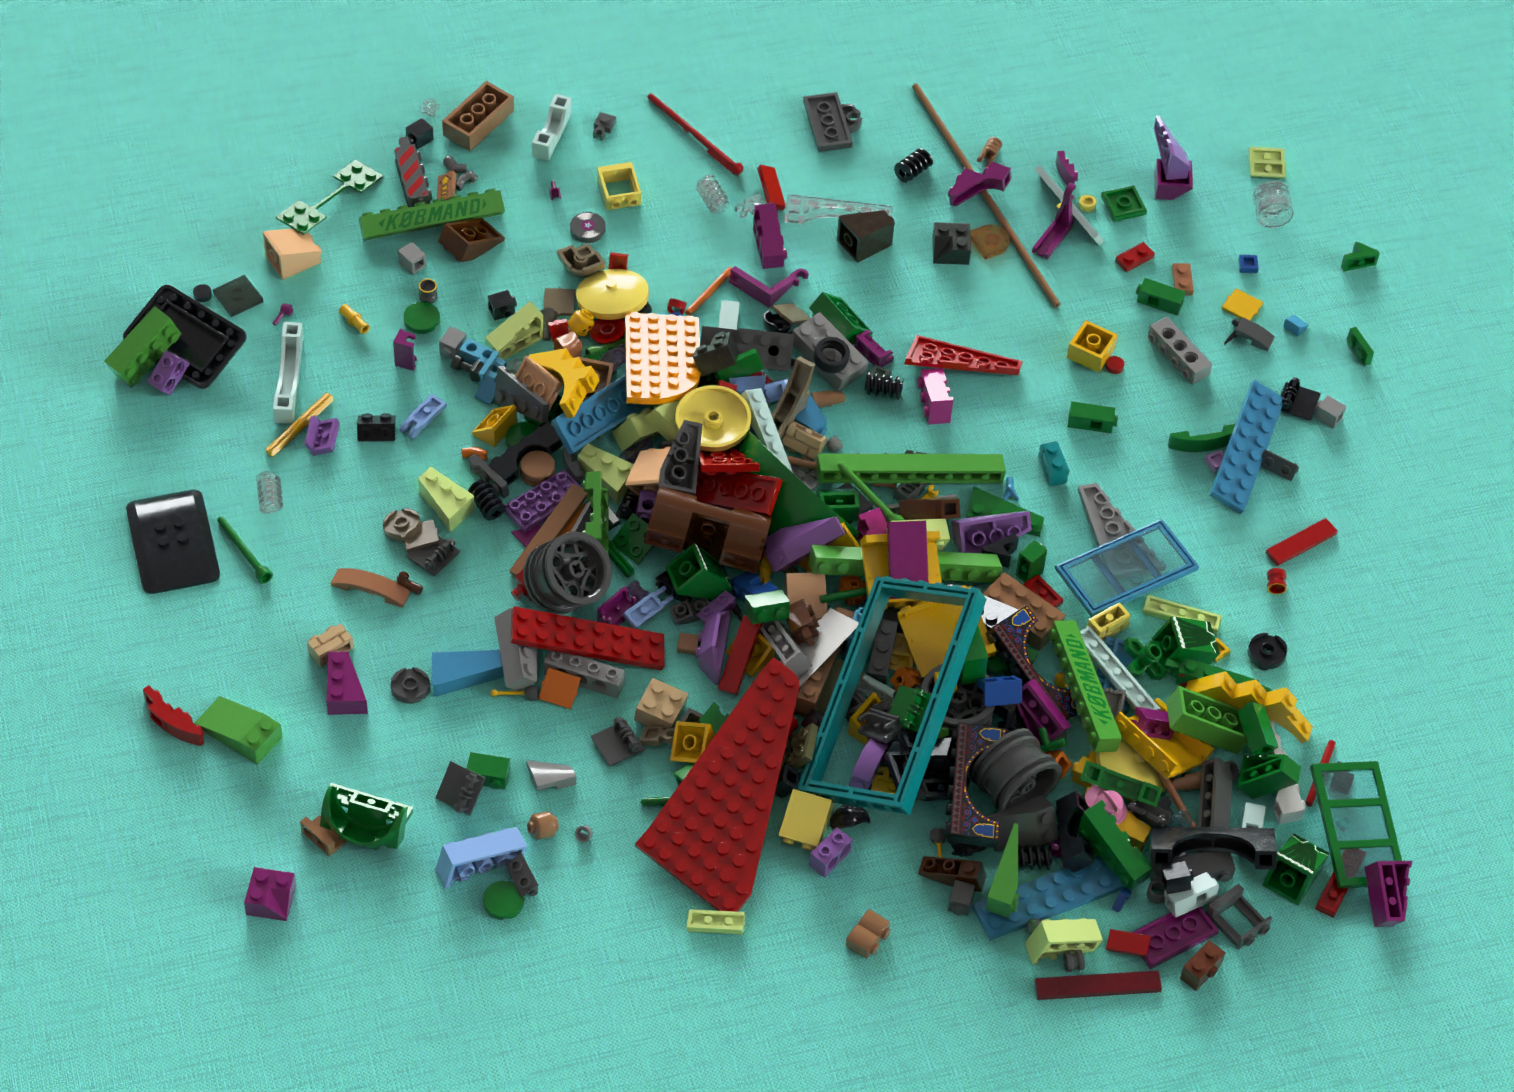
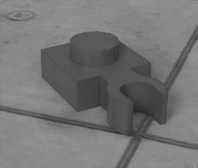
(603, 124)

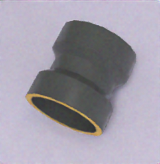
(428, 291)

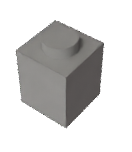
(412, 258)
(451, 342)
(1330, 411)

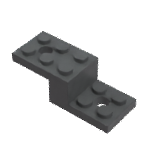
(761, 340)

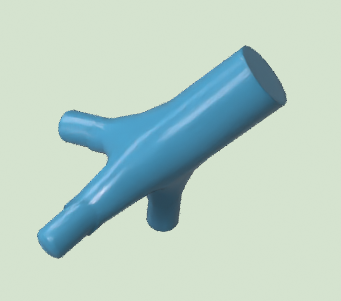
(1010, 489)

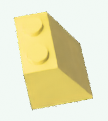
(806, 819)

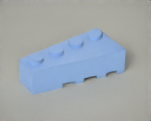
(478, 855)

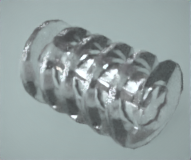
(712, 194)
(269, 492)

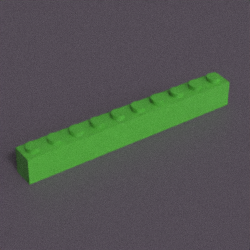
(912, 468)
(953, 565)

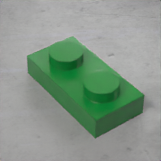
(1360, 346)

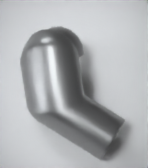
(451, 165)
(462, 179)

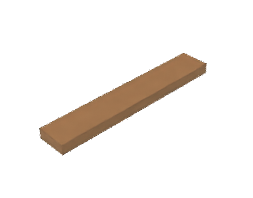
(554, 524)

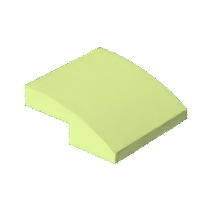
(1267, 162)

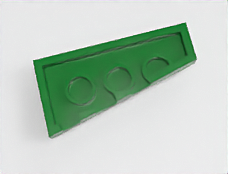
(988, 504)

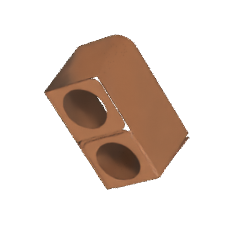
(570, 342)

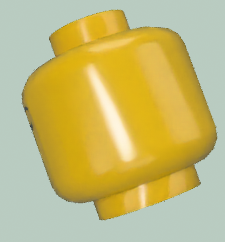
(581, 322)

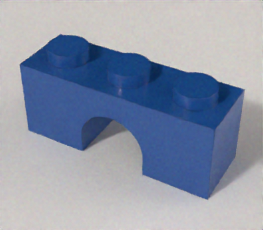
(750, 584)

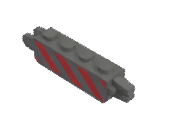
(411, 173)

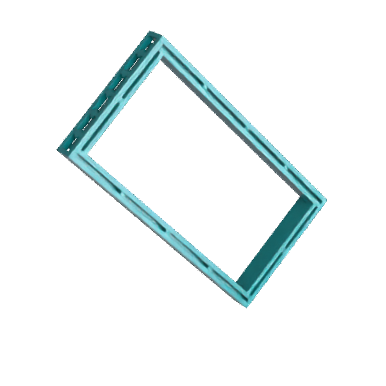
(883, 588)

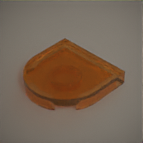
(990, 240)

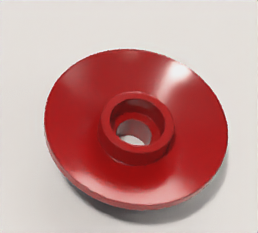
(607, 330)

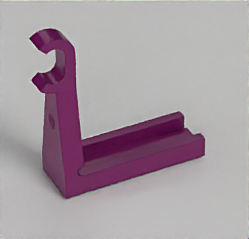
(1059, 227)
(761, 292)

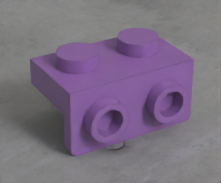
(321, 435)

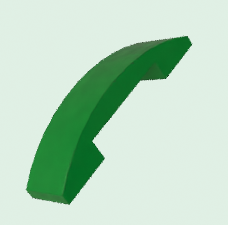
(1184, 442)
(1122, 784)

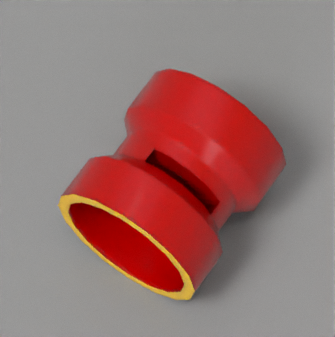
(1276, 580)

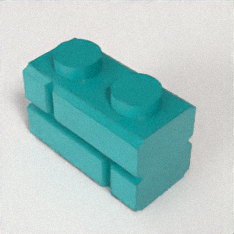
(1053, 463)

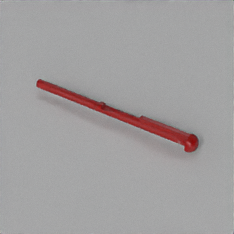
(729, 164)

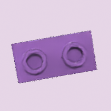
(722, 603)

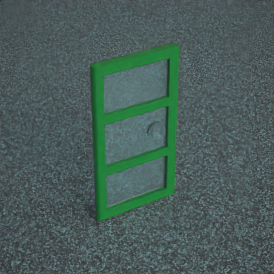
(1355, 818)

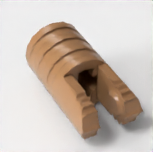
(990, 150)
(828, 398)
(1187, 782)

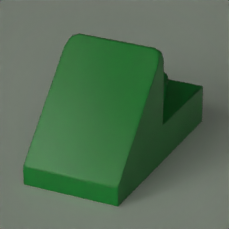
(1361, 257)

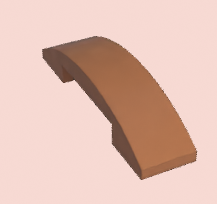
(371, 583)

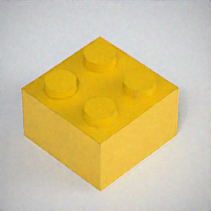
(1092, 346)

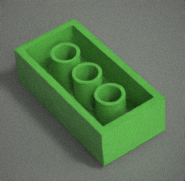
(143, 347)
(1206, 719)

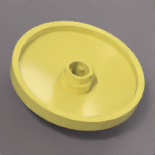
(612, 293)
(722, 413)
(1129, 763)

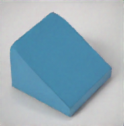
(1295, 325)
(486, 391)

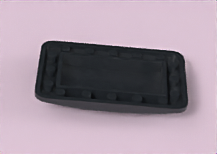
(206, 337)
(172, 541)

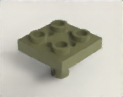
(801, 747)

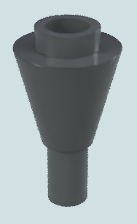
(549, 315)

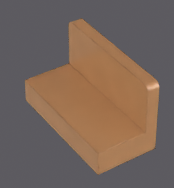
(322, 837)

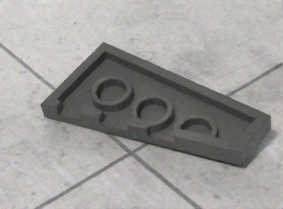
(512, 392)

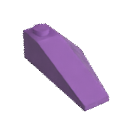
(1172, 154)
(977, 532)
(793, 543)

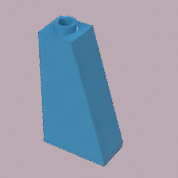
(464, 669)

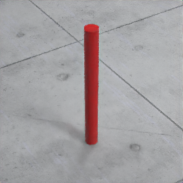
(1325, 759)

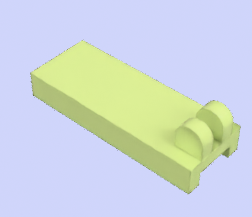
(716, 921)

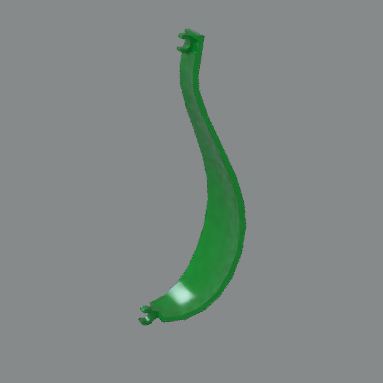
(795, 501)

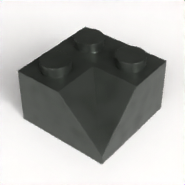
(951, 243)
(716, 356)

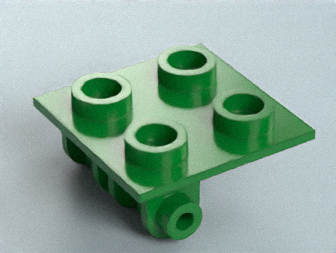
(631, 539)
(910, 706)

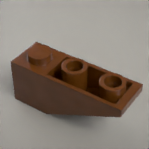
(930, 508)
(948, 870)

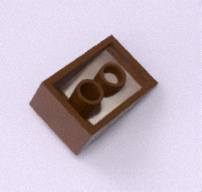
(469, 238)

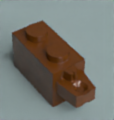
(802, 623)

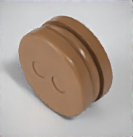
(536, 467)

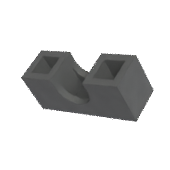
(882, 650)

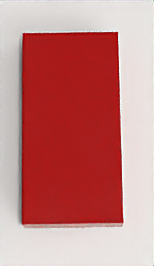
(1128, 943)

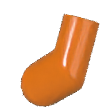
(466, 452)

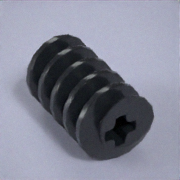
(913, 165)
(883, 385)
(487, 500)
(1035, 856)

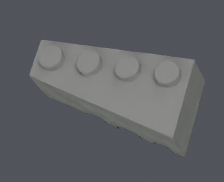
(518, 661)

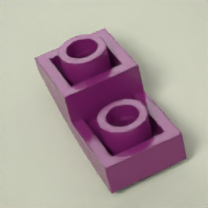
(1065, 169)

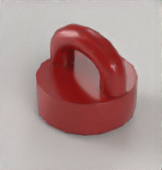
(678, 304)

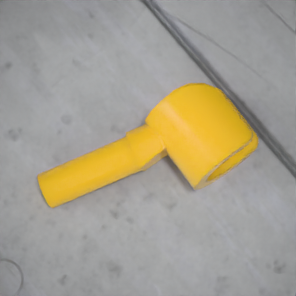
(930, 493)

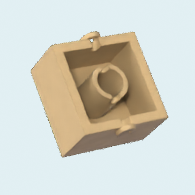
(660, 705)

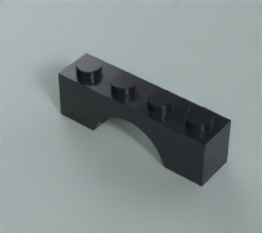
(543, 439)
(1075, 850)

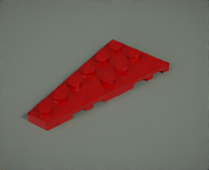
(940, 354)
(726, 461)

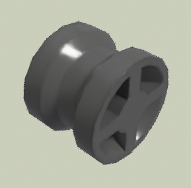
(1073, 960)

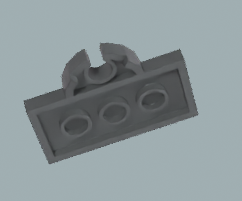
(831, 121)

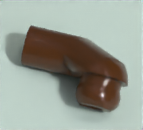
(403, 580)

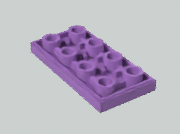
(539, 502)

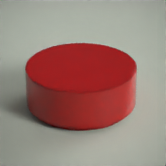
(1114, 364)

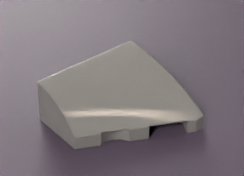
(549, 775)

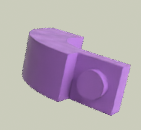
(869, 763)

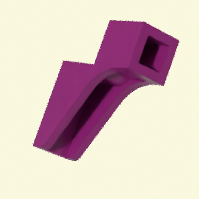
(971, 182)

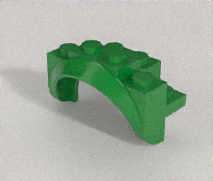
(367, 817)

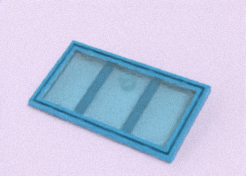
(1127, 567)

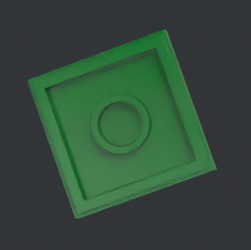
(1123, 203)

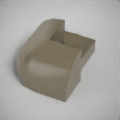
(581, 260)

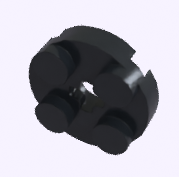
(1267, 660)

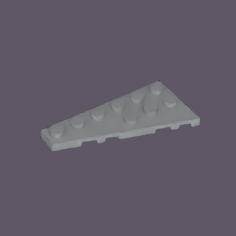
(1103, 518)

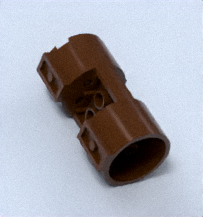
(727, 535)

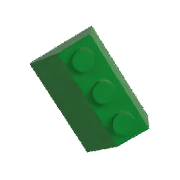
(839, 315)

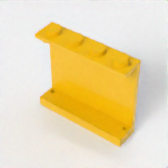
(875, 563)
(930, 630)
(1166, 756)

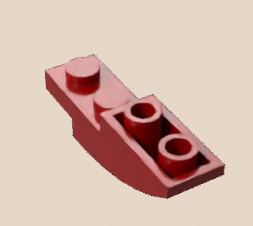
(172, 721)

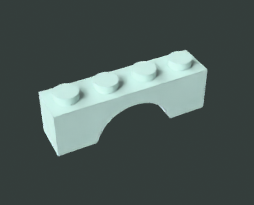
(547, 139)

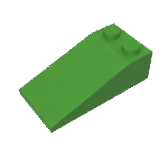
(241, 728)
(1003, 892)

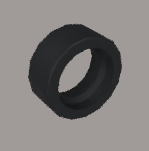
(834, 343)

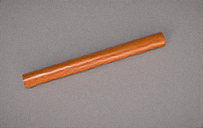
(708, 292)

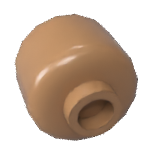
(542, 825)

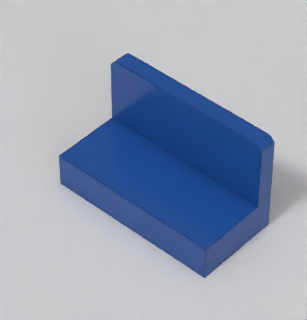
(1001, 690)

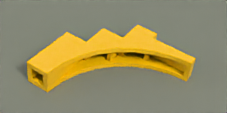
(572, 372)
(1278, 703)
(1136, 829)

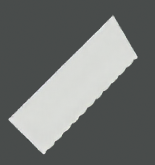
(832, 631)

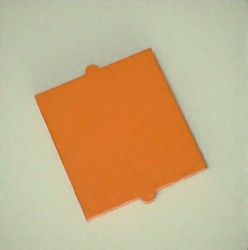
(559, 688)

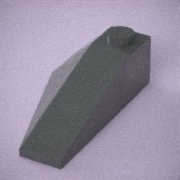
(682, 461)

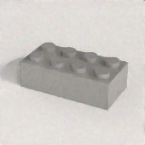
(805, 341)

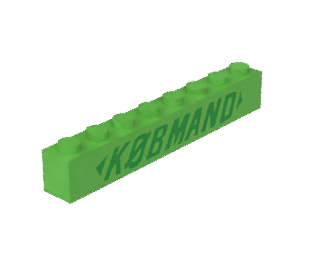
(431, 215)
(1085, 686)

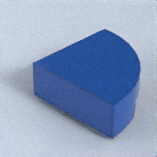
(1122, 896)

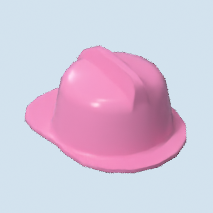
(1112, 799)

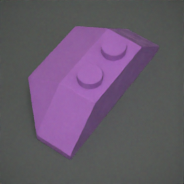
(713, 645)

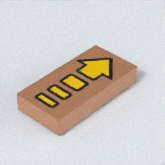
(446, 185)

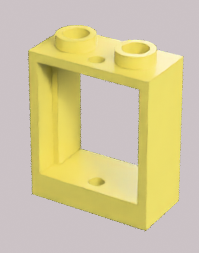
(625, 171)

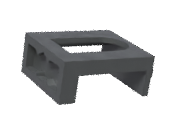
(1235, 898)

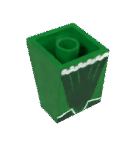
(698, 574)
(1187, 639)
(1296, 869)

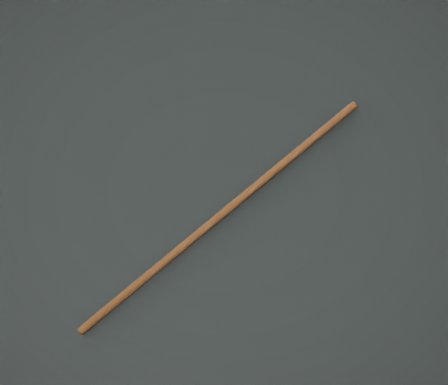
(1055, 302)

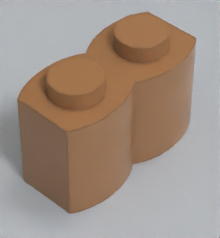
(868, 933)

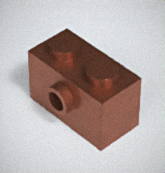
(1202, 965)

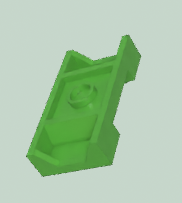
(599, 502)

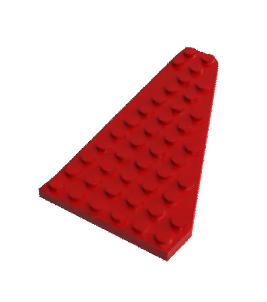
(721, 810)

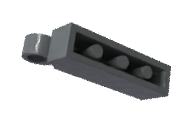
(1216, 792)
(1215, 863)

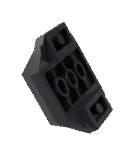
(934, 782)

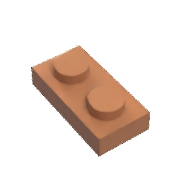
(1182, 277)

